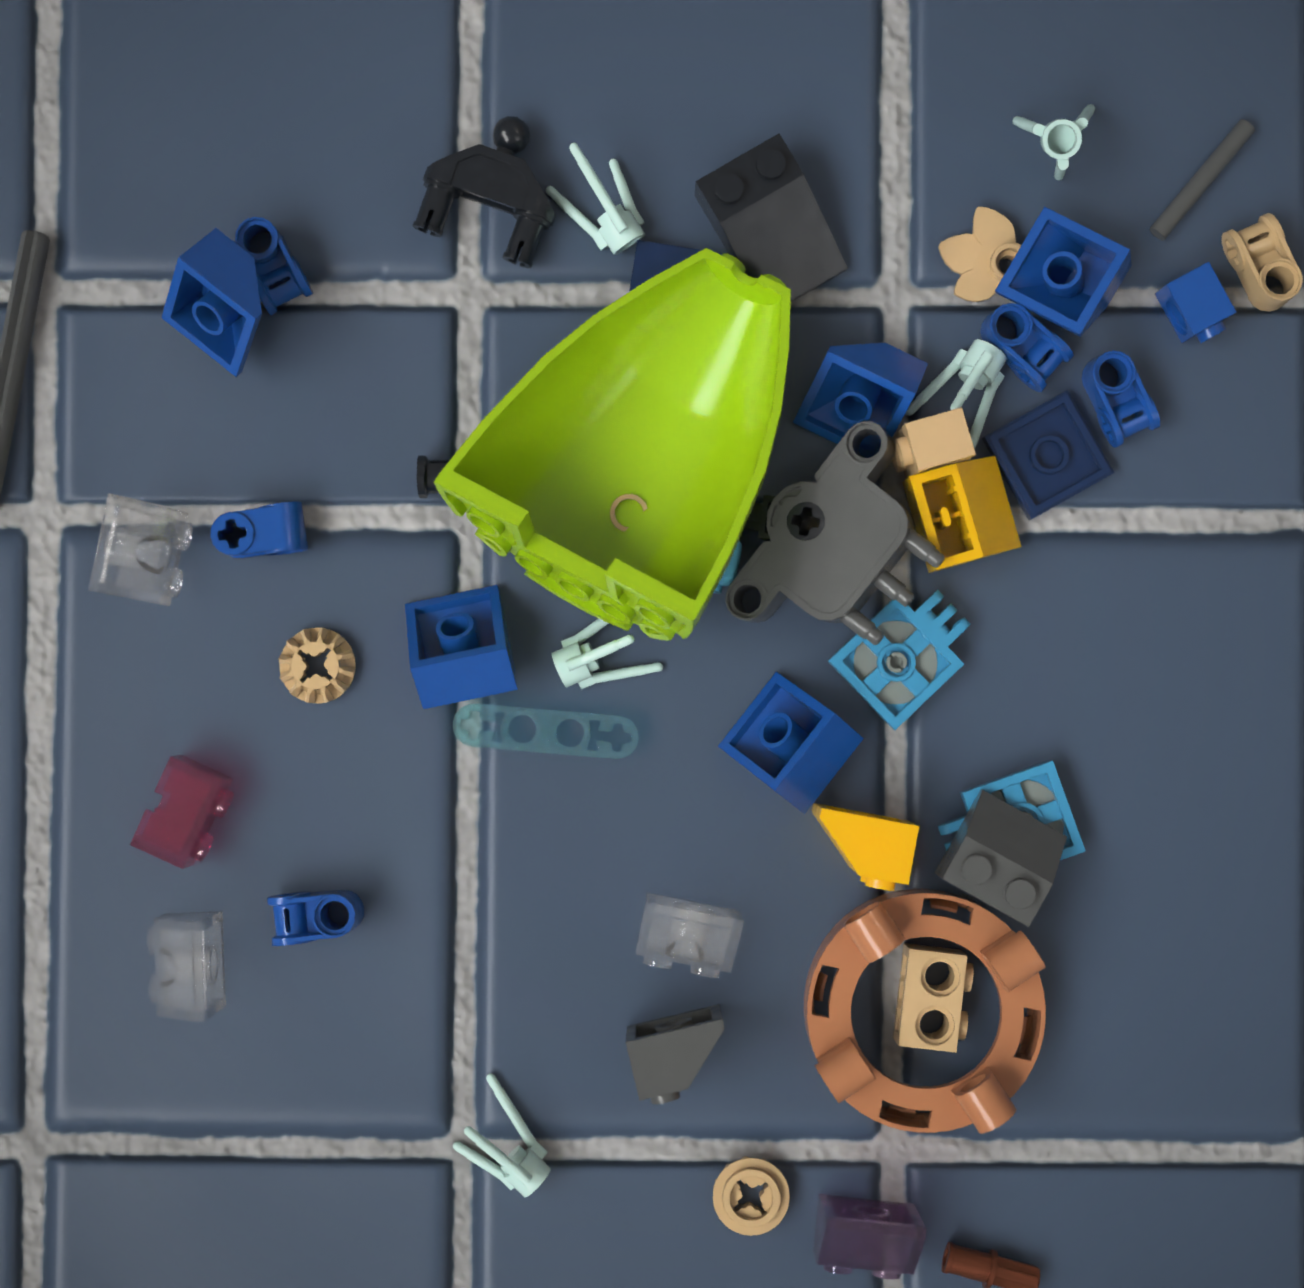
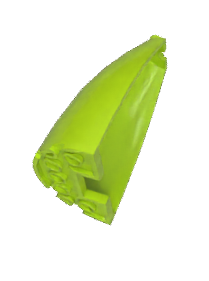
(649, 399)

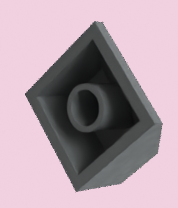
(1003, 858)
(671, 1051)

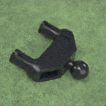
(493, 180)

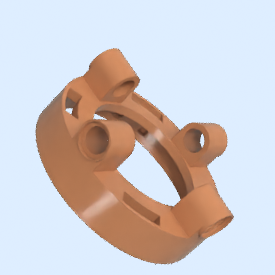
(873, 932)

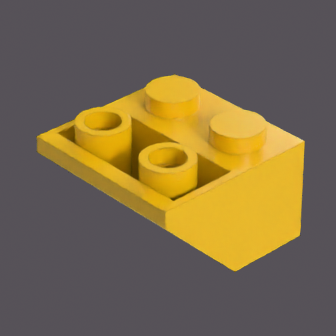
(962, 511)

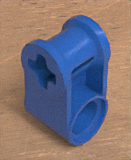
(277, 269)
(1028, 346)
(1119, 401)
(270, 531)
(305, 916)

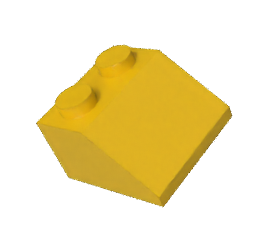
(871, 844)

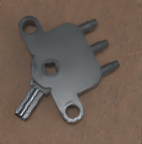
(848, 556)

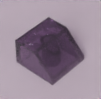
(868, 1236)

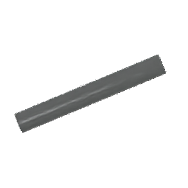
(1202, 179)

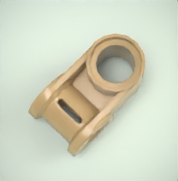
(1263, 258)

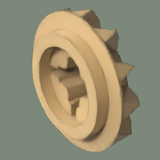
(339, 663)
(747, 1218)

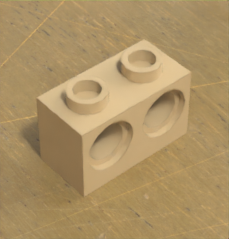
(932, 443)
(918, 997)

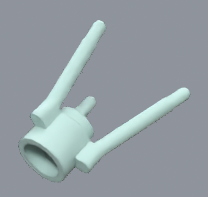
(1059, 137)
(618, 227)
(978, 368)
(577, 661)
(519, 1168)

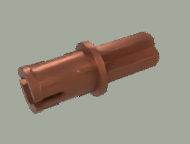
(989, 1268)

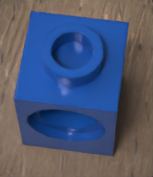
(1196, 304)

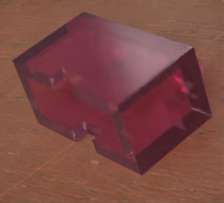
(185, 814)

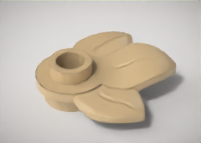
(978, 254)

